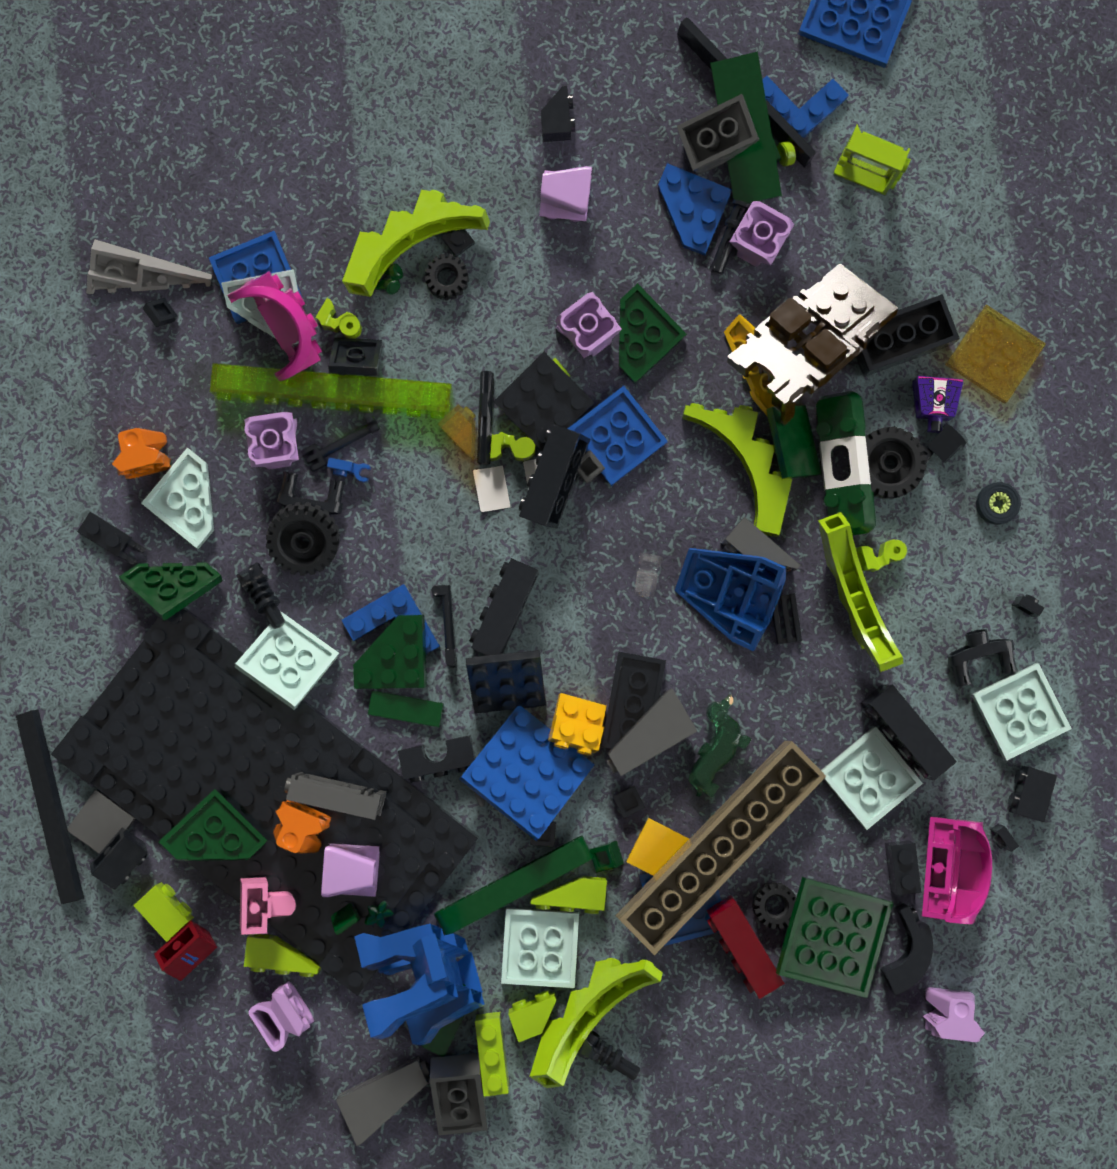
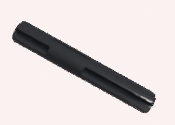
(485, 417)

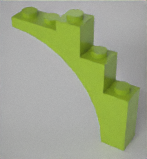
(431, 216)
(756, 456)
(854, 593)
(584, 1009)

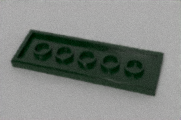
(755, 169)

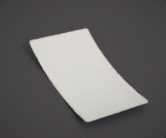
(492, 486)

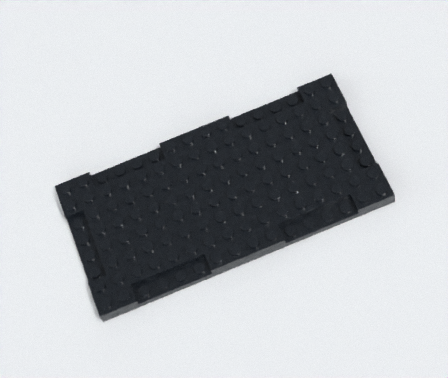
(194, 723)

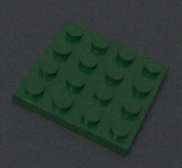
(834, 937)

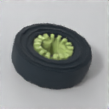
(1003, 492)

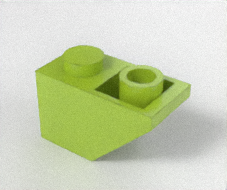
(531, 1017)

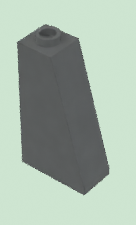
(655, 732)
(379, 1098)

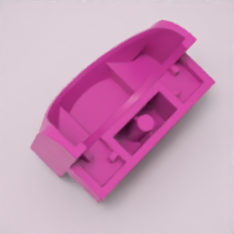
(285, 319)
(956, 870)

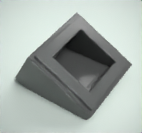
(590, 467)

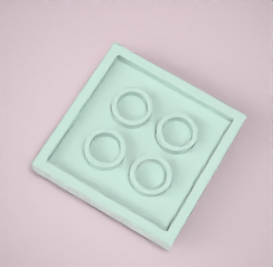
(287, 661)
(1021, 711)
(870, 778)
(540, 947)

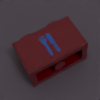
(185, 950)

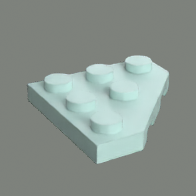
(247, 306)
(184, 499)

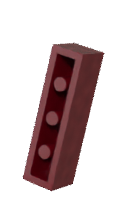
(744, 946)

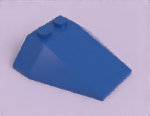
(732, 592)

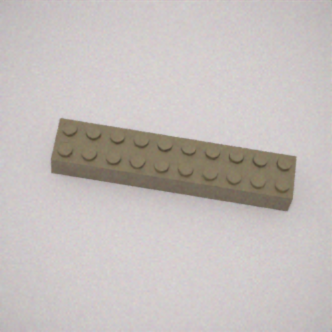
(720, 846)

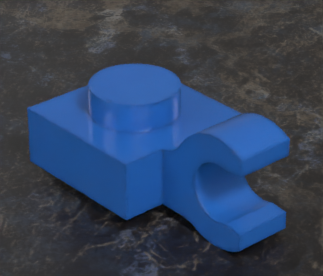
(342, 468)

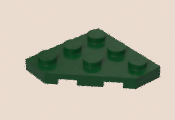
(645, 333)
(169, 586)
(395, 657)
(213, 833)

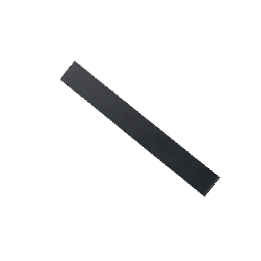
(779, 126)
(49, 807)

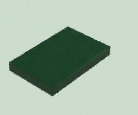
(794, 444)

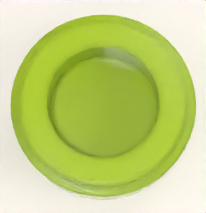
(787, 153)

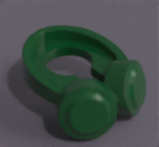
(391, 285)

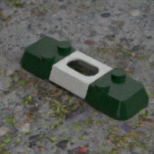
(843, 423)

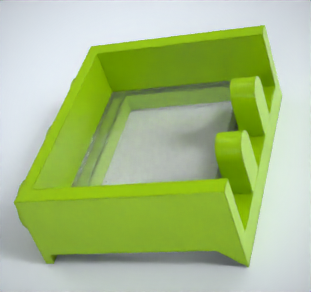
(872, 162)

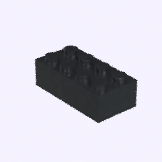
(909, 335)
(554, 476)
(505, 609)
(908, 732)

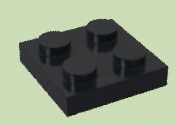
(355, 356)

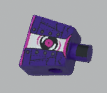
(936, 400)

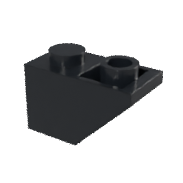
(556, 117)

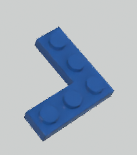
(812, 112)
(383, 610)

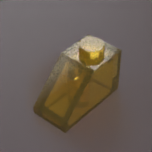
(461, 429)

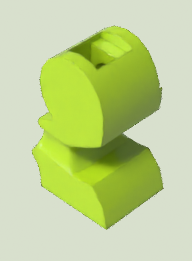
(346, 322)
(522, 449)
(888, 552)

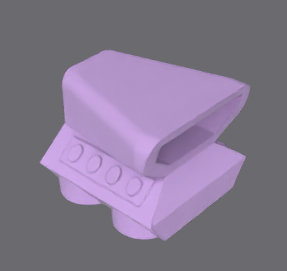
(566, 194)
(761, 234)
(588, 325)
(272, 440)
(350, 870)
(953, 1015)
(281, 1016)

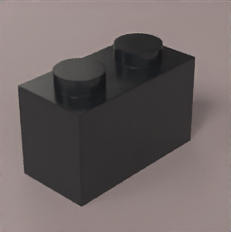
(1032, 793)
(118, 859)
(903, 867)

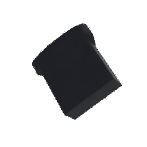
(947, 442)

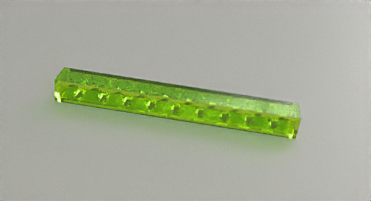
(332, 390)

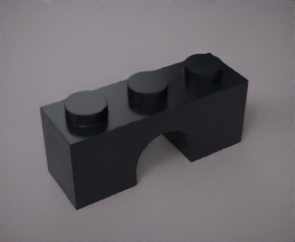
(416, 764)

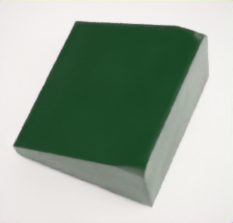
(607, 856)
(345, 918)

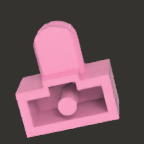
(259, 904)

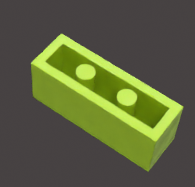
(492, 1054)

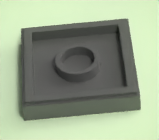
(99, 821)

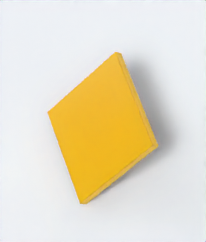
(655, 847)

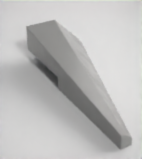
(122, 268)

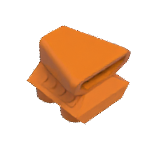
(141, 453)
(299, 827)

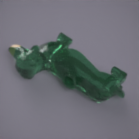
(720, 749)

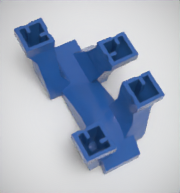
(438, 986)

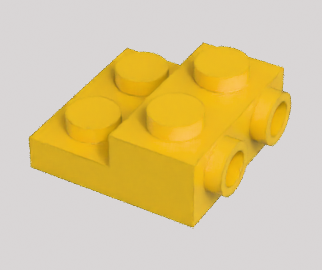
(577, 724)

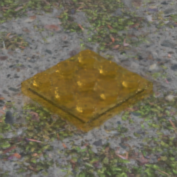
(995, 354)

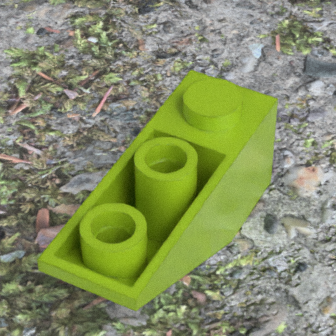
(580, 893)
(273, 953)

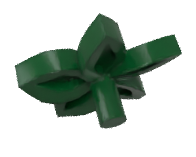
(378, 914)

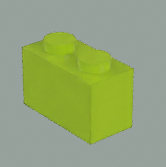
(164, 910)

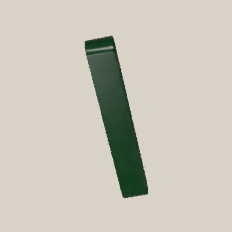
(513, 885)

